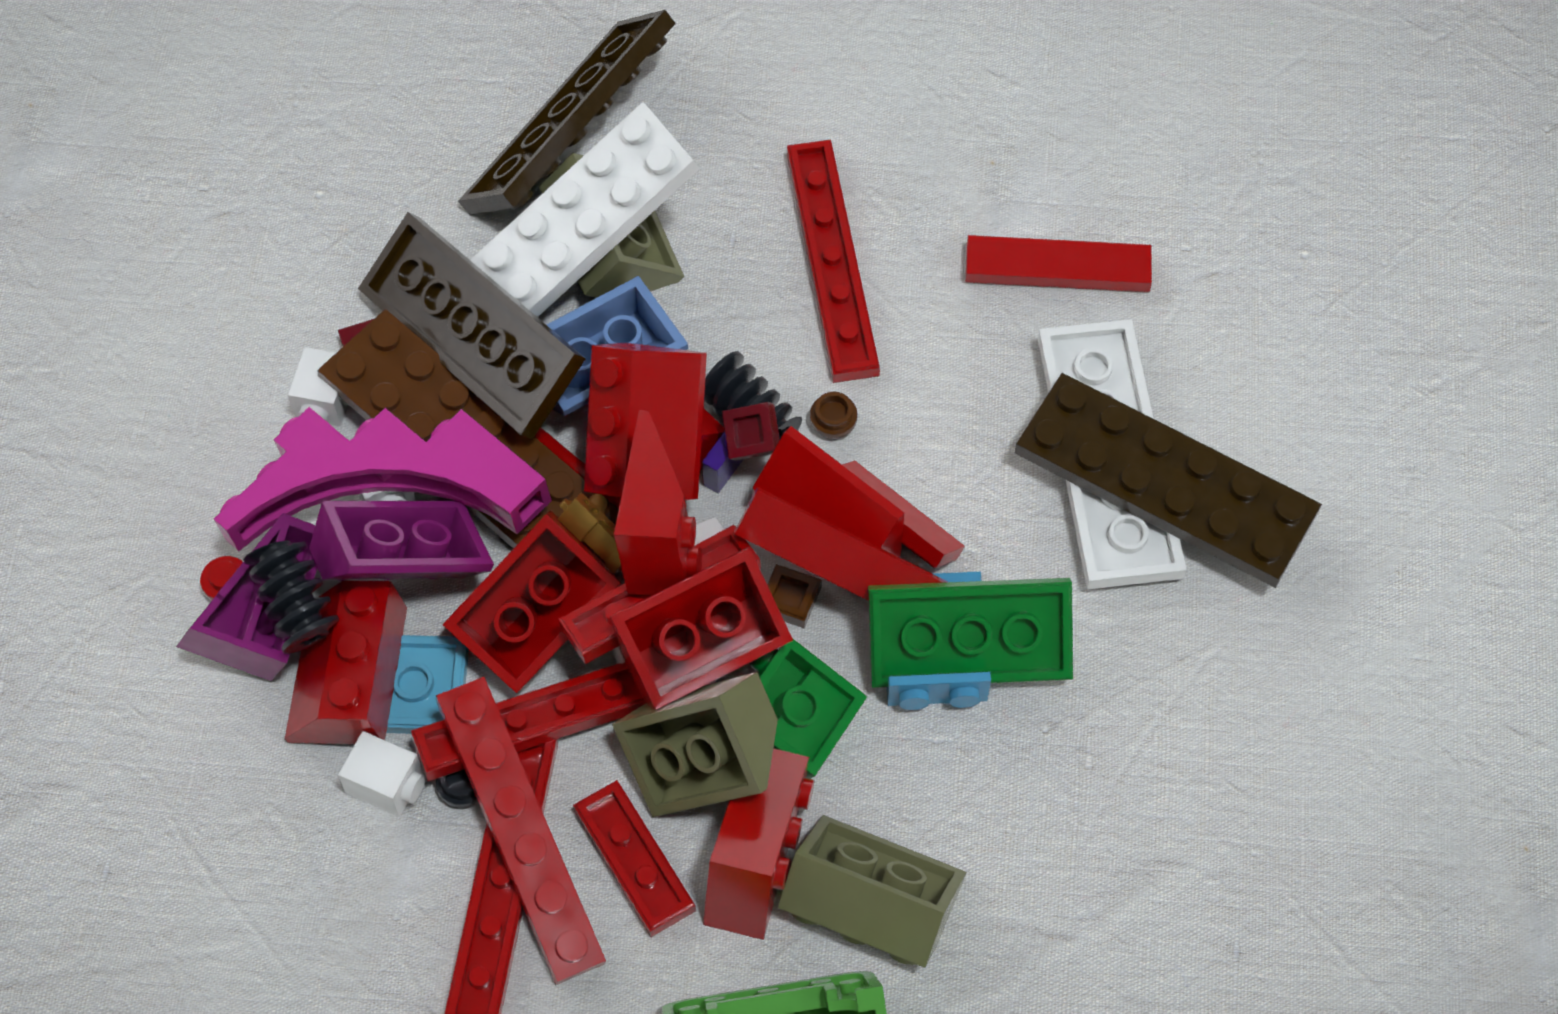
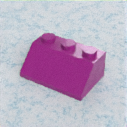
(397, 541)

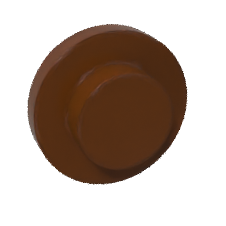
(833, 415)

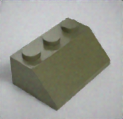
(641, 253)
(701, 746)
(871, 891)

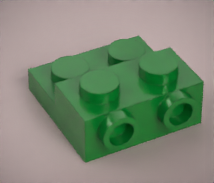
(809, 702)

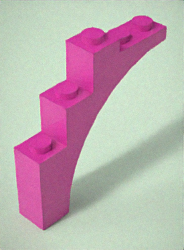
(385, 455)

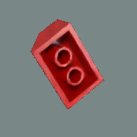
(651, 380)
(827, 489)
(517, 607)
(699, 629)
(350, 675)

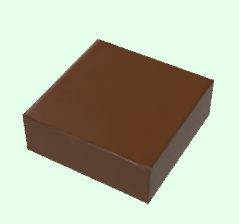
(794, 594)

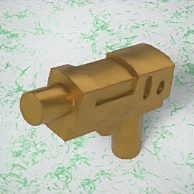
(589, 524)

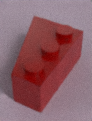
(753, 849)

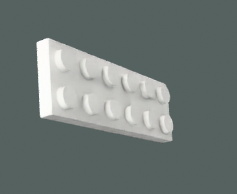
(587, 211)
(1111, 542)

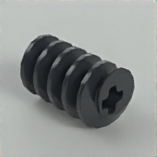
(733, 386)
(290, 594)

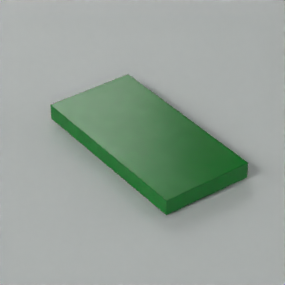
(996, 627)

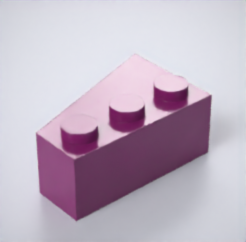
(235, 622)

